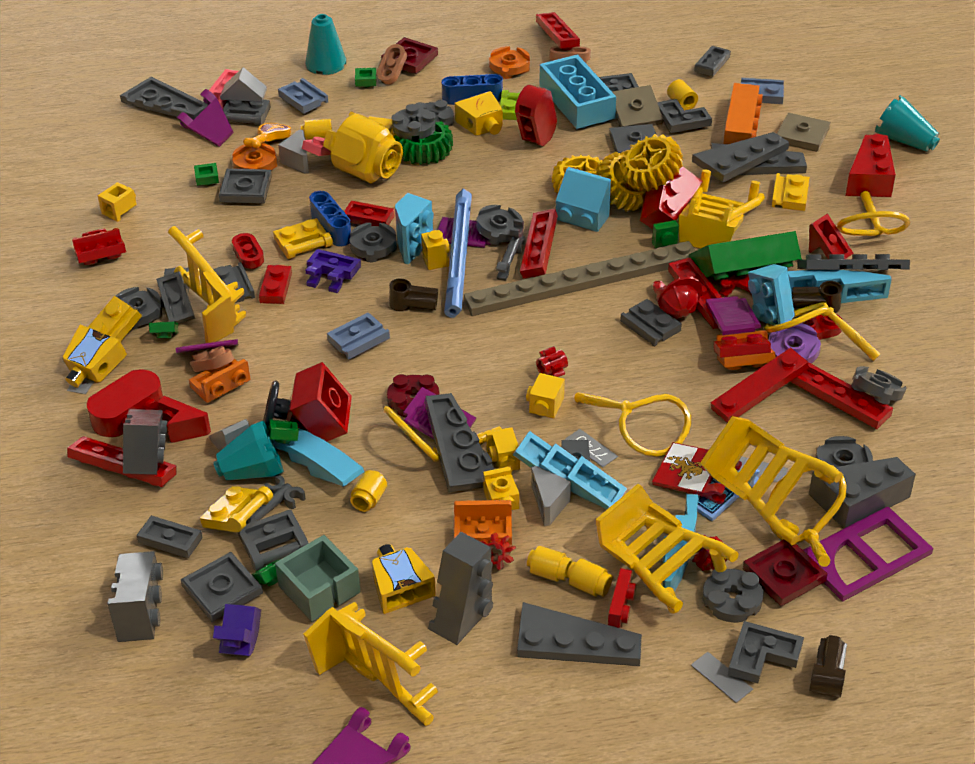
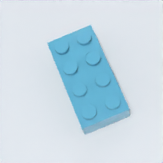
(578, 91)

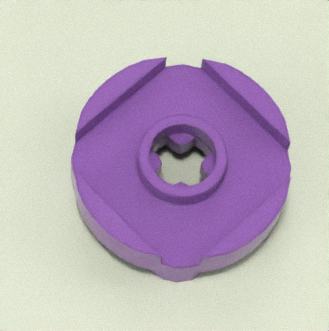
(803, 335)

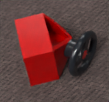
(316, 403)

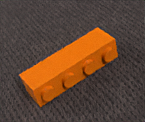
(743, 113)

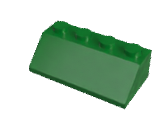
(747, 255)

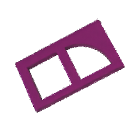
(882, 570)

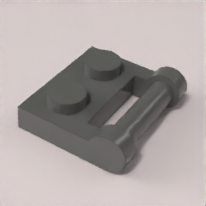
(247, 111)
(269, 533)

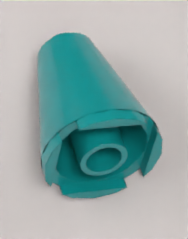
(324, 47)
(907, 126)

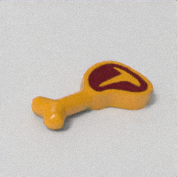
(268, 132)

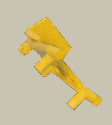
(714, 218)
(221, 312)
(730, 447)
(638, 510)
(343, 637)

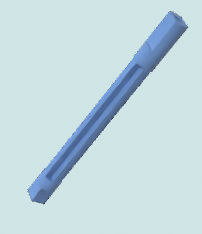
(458, 253)

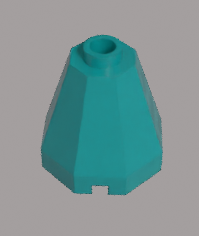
(249, 455)

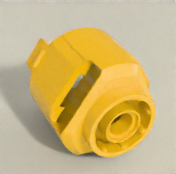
(364, 148)

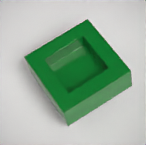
(365, 77)
(206, 174)
(665, 234)
(163, 329)
(283, 431)
(267, 574)

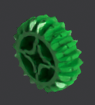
(430, 148)

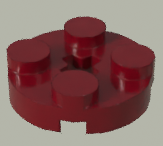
(405, 385)

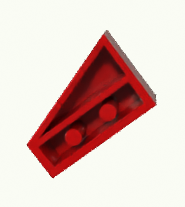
(872, 168)
(669, 200)

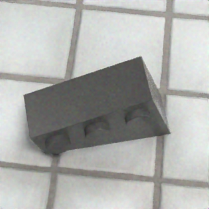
(143, 441)
(868, 489)
(464, 588)
(136, 596)

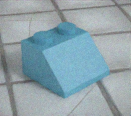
(583, 199)

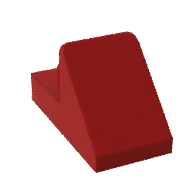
(826, 235)
(183, 420)

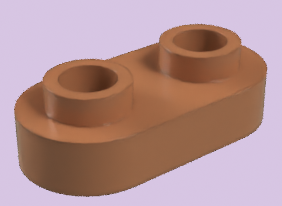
(557, 53)
(390, 65)
(210, 360)

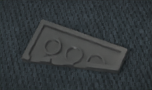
(162, 98)
(740, 156)
(783, 163)
(858, 262)
(456, 444)
(571, 638)

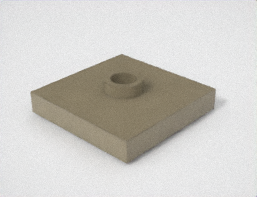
(637, 107)
(804, 131)

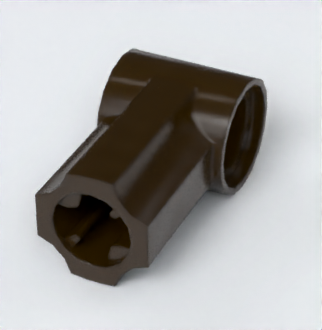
(828, 292)
(404, 295)
(828, 671)

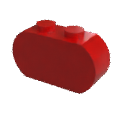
(536, 115)
(111, 404)

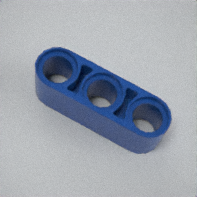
(464, 87)
(331, 217)

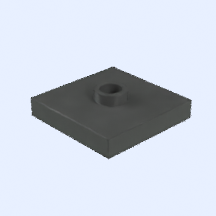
(625, 136)
(245, 185)
(221, 584)

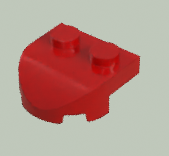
(97, 245)

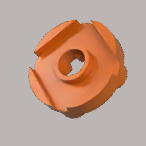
(509, 62)
(253, 158)

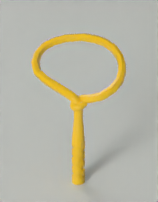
(873, 215)
(823, 309)
(627, 407)
(432, 453)
(811, 535)

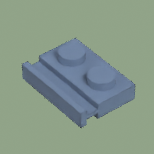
(771, 89)
(303, 95)
(358, 335)

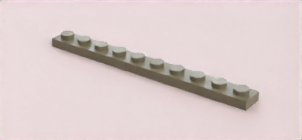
(575, 279)

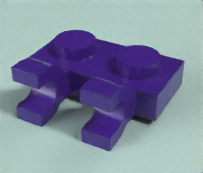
(335, 265)

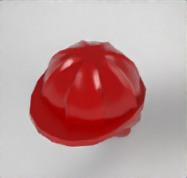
(679, 296)

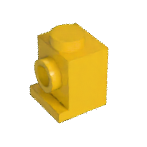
(116, 201)
(435, 250)
(501, 446)
(500, 485)

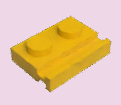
(791, 192)
(116, 319)

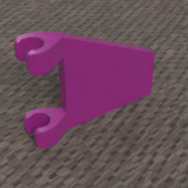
(210, 122)
(355, 748)

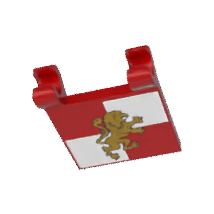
(684, 473)

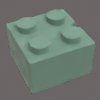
(318, 577)

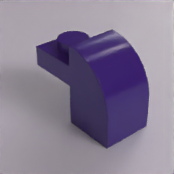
(238, 629)

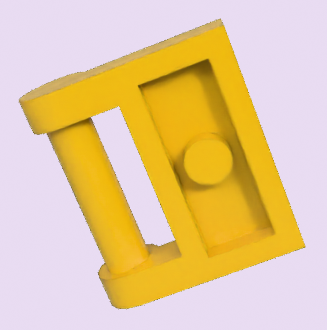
(302, 238)
(235, 508)

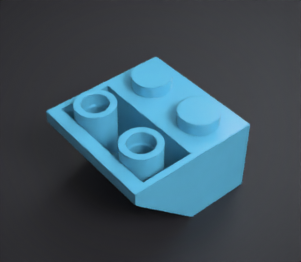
(412, 219)
(771, 294)

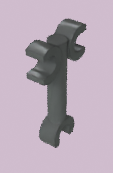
(513, 247)
(280, 492)

